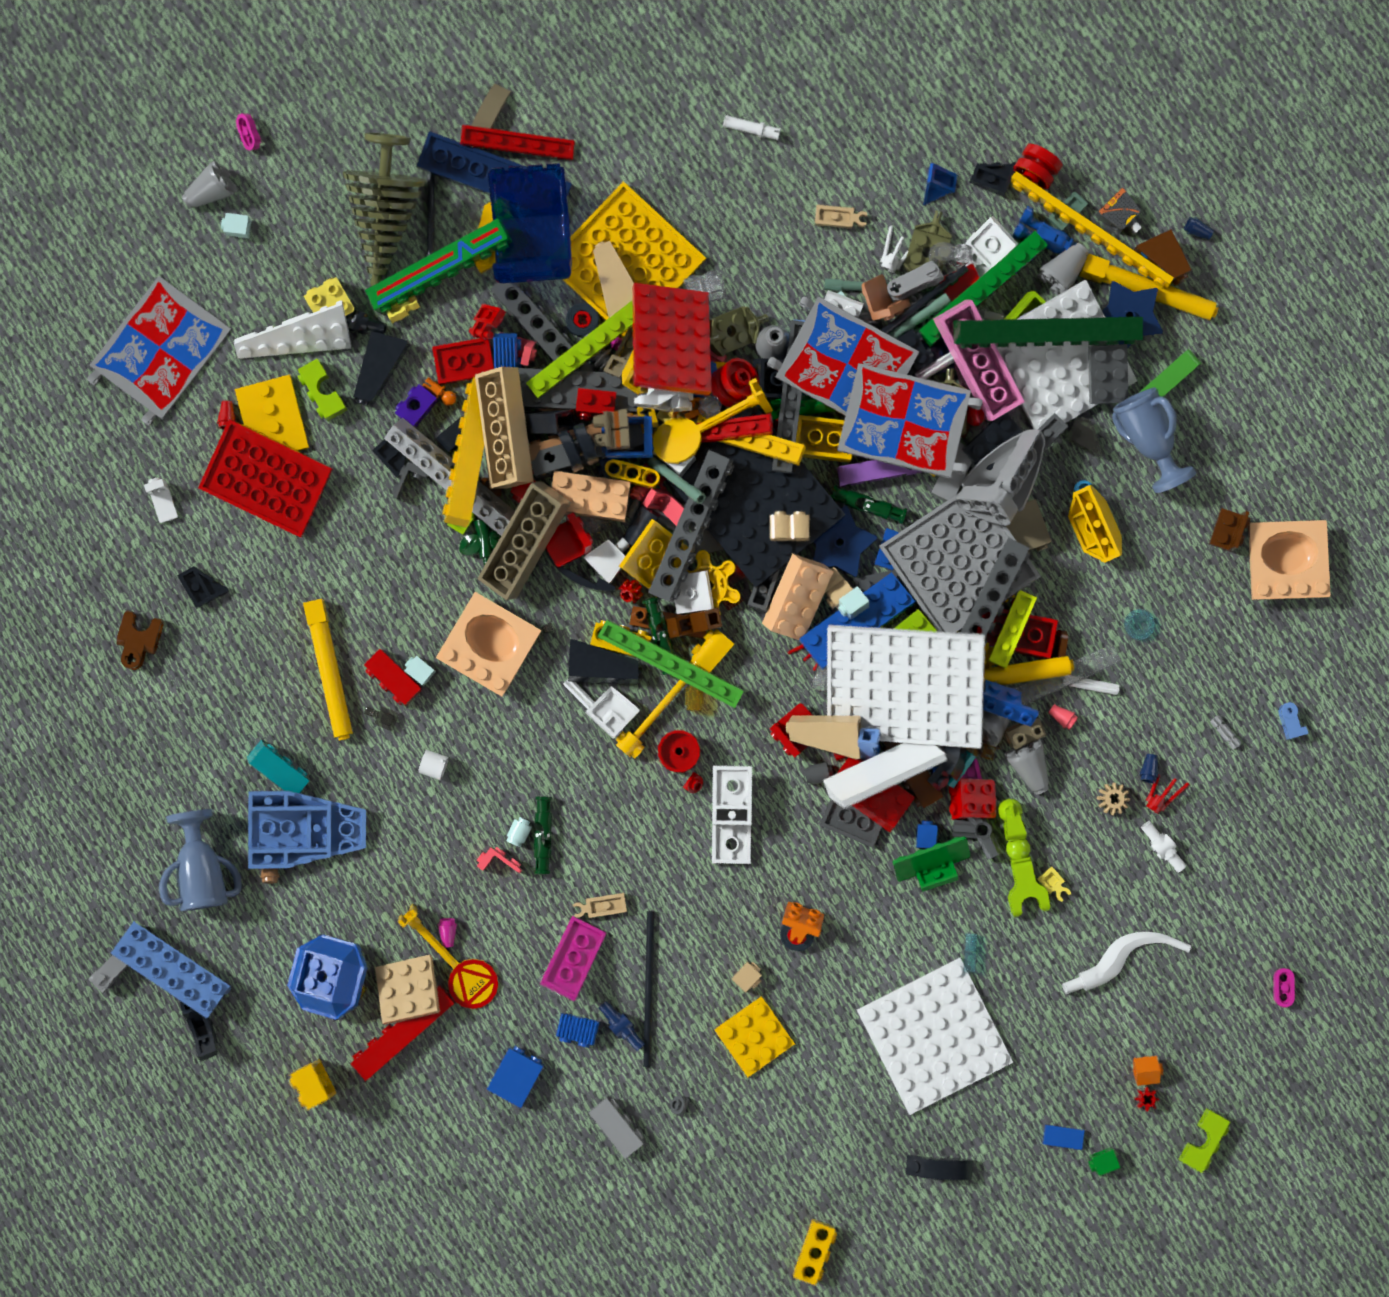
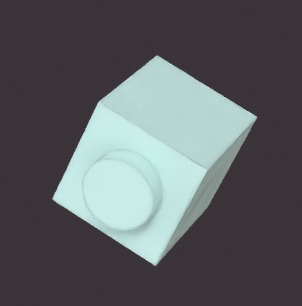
(236, 225)
(853, 603)
(419, 670)

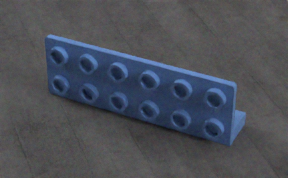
(170, 970)

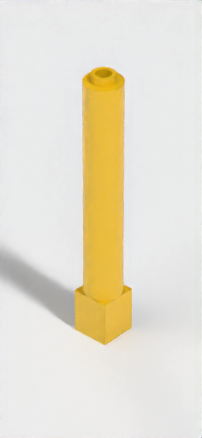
(1100, 271)
(1030, 671)
(331, 681)

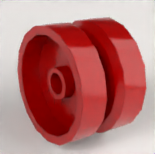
(1038, 165)
(732, 380)
(675, 740)

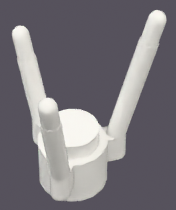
(891, 261)

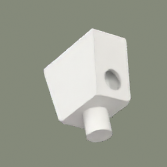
(607, 558)

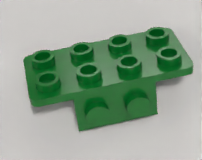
(933, 865)

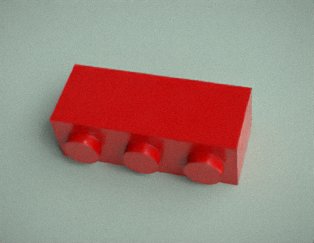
(392, 678)

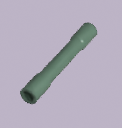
(839, 285)
(934, 307)
(690, 490)

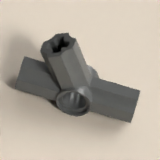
(969, 830)

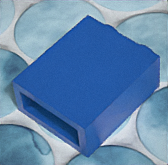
(515, 1076)

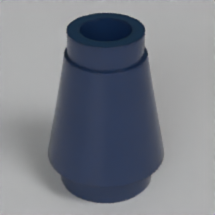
(1197, 228)
(1149, 770)

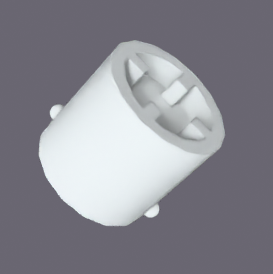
(433, 764)

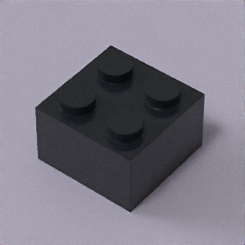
(769, 384)

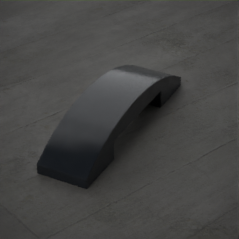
(601, 585)

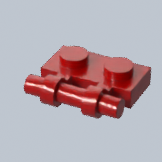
(486, 319)

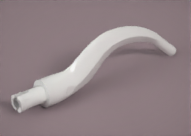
(1115, 957)

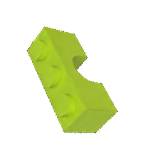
(312, 376)
(1215, 1128)

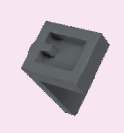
(405, 472)

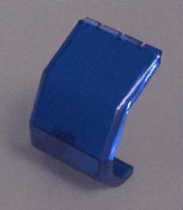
(537, 219)

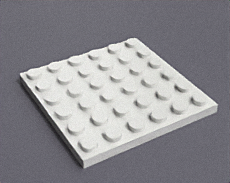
(1055, 376)
(934, 1036)

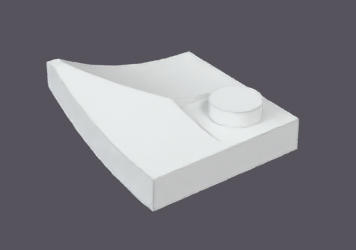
(612, 712)

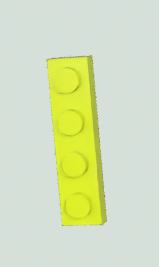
(1012, 629)

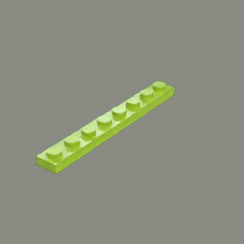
(582, 351)

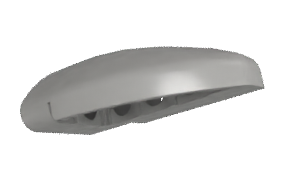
(1005, 489)

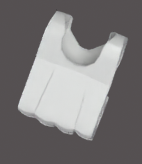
(665, 400)

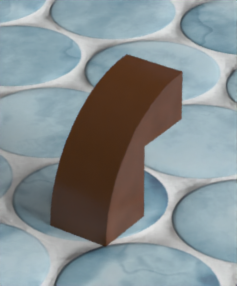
(693, 622)

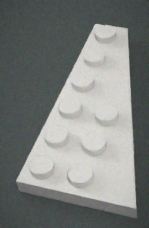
(301, 334)

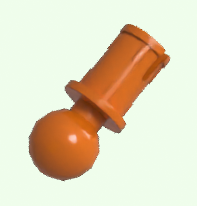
(447, 397)

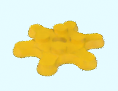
(718, 577)

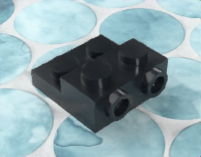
(924, 356)

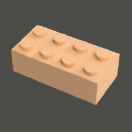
(593, 495)
(797, 597)

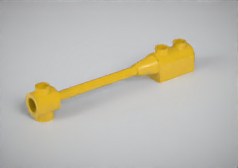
(703, 656)

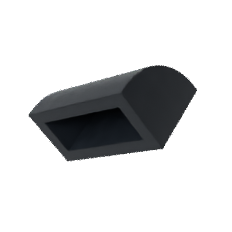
(639, 523)

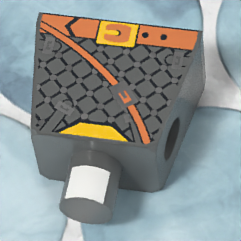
(1120, 213)

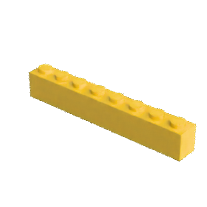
(467, 462)

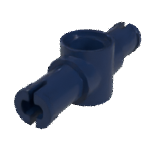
(621, 1026)

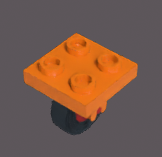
(800, 926)

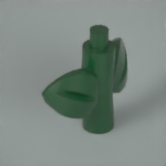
(481, 543)

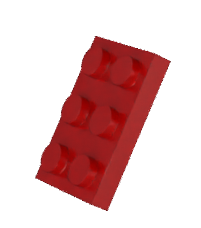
(462, 360)

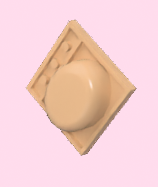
(1289, 560)
(488, 644)

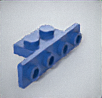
(1007, 703)

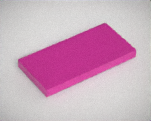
(573, 958)

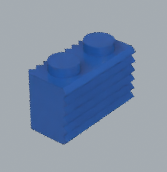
(506, 350)
(577, 1029)

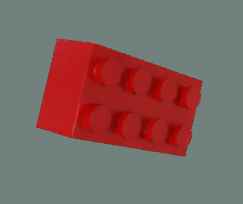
(1036, 637)
(885, 806)

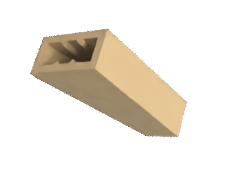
(613, 277)
(827, 733)

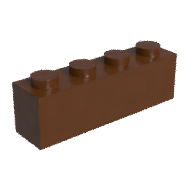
(923, 791)

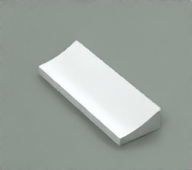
(882, 772)

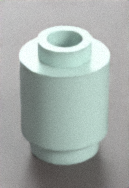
(519, 831)

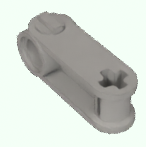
(915, 281)
(107, 973)

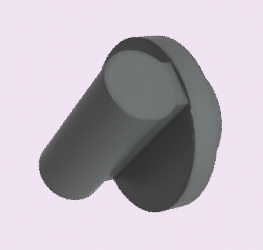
(633, 505)
(679, 1105)

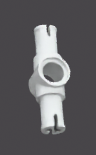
(1164, 846)

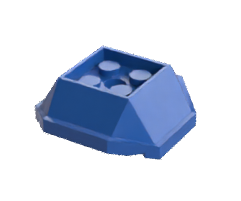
(344, 980)

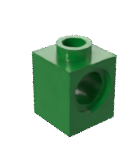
(1103, 1162)

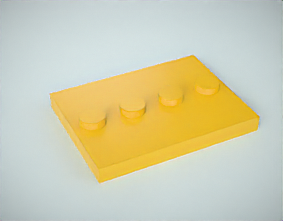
(273, 411)

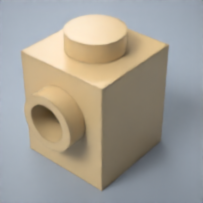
(747, 976)

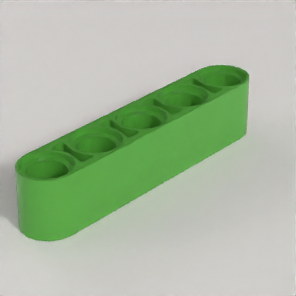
(1174, 373)

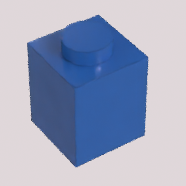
(926, 834)

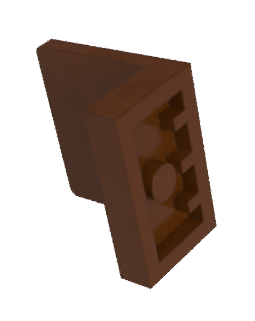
(1229, 530)

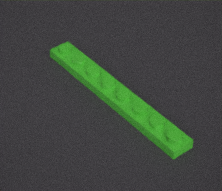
(670, 663)

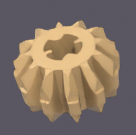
(1113, 807)

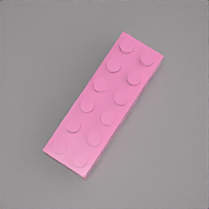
(980, 367)

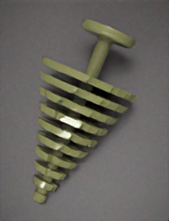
(380, 190)

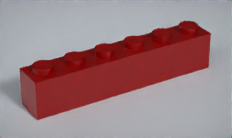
(396, 1038)

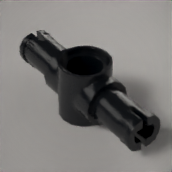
(361, 322)

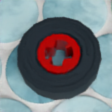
(572, 319)

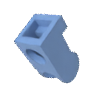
(1290, 721)
(869, 743)

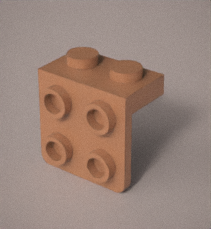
(879, 301)

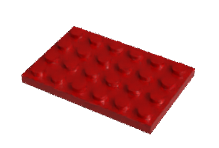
(671, 339)
(265, 478)

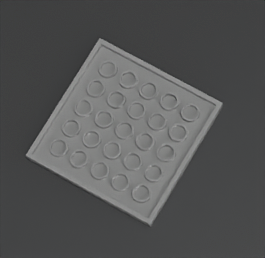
(947, 562)

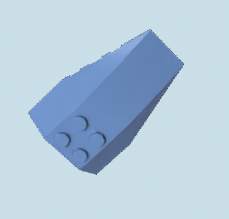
(300, 828)

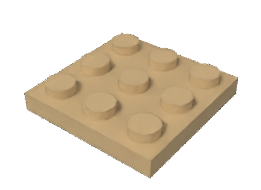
(407, 989)

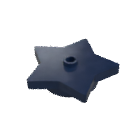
(1138, 302)
(854, 543)

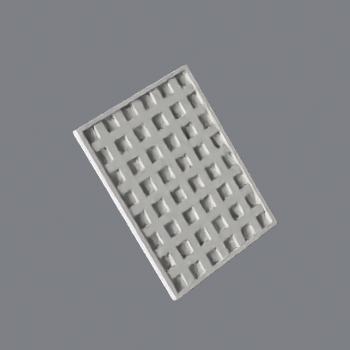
(908, 683)

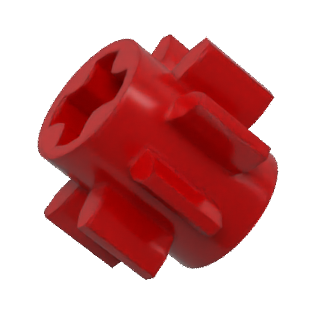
(631, 591)
(1152, 1098)

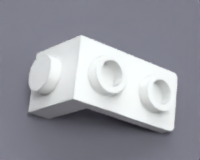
(161, 499)

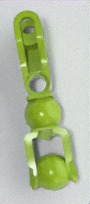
(1021, 864)

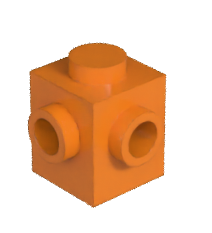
(1147, 1070)

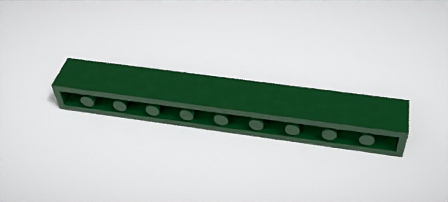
(1048, 330)

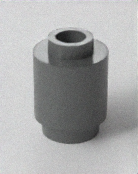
(817, 773)

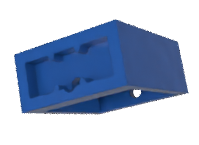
(647, 453)

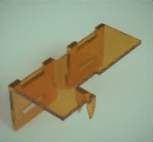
(985, 751)

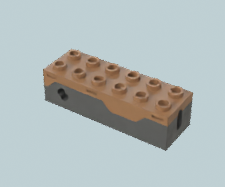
(553, 448)

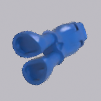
(1056, 240)

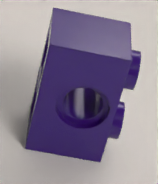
(421, 395)

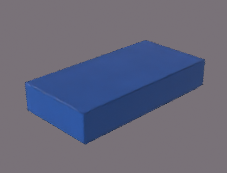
(1063, 1137)

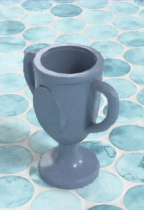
(1150, 426)
(197, 868)

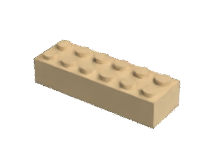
(504, 427)

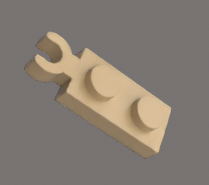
(838, 216)
(603, 905)

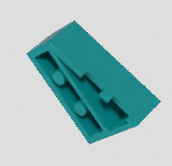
(277, 768)

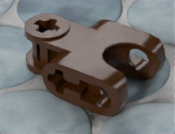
(137, 642)

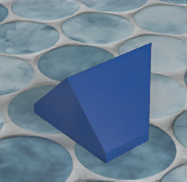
(939, 183)

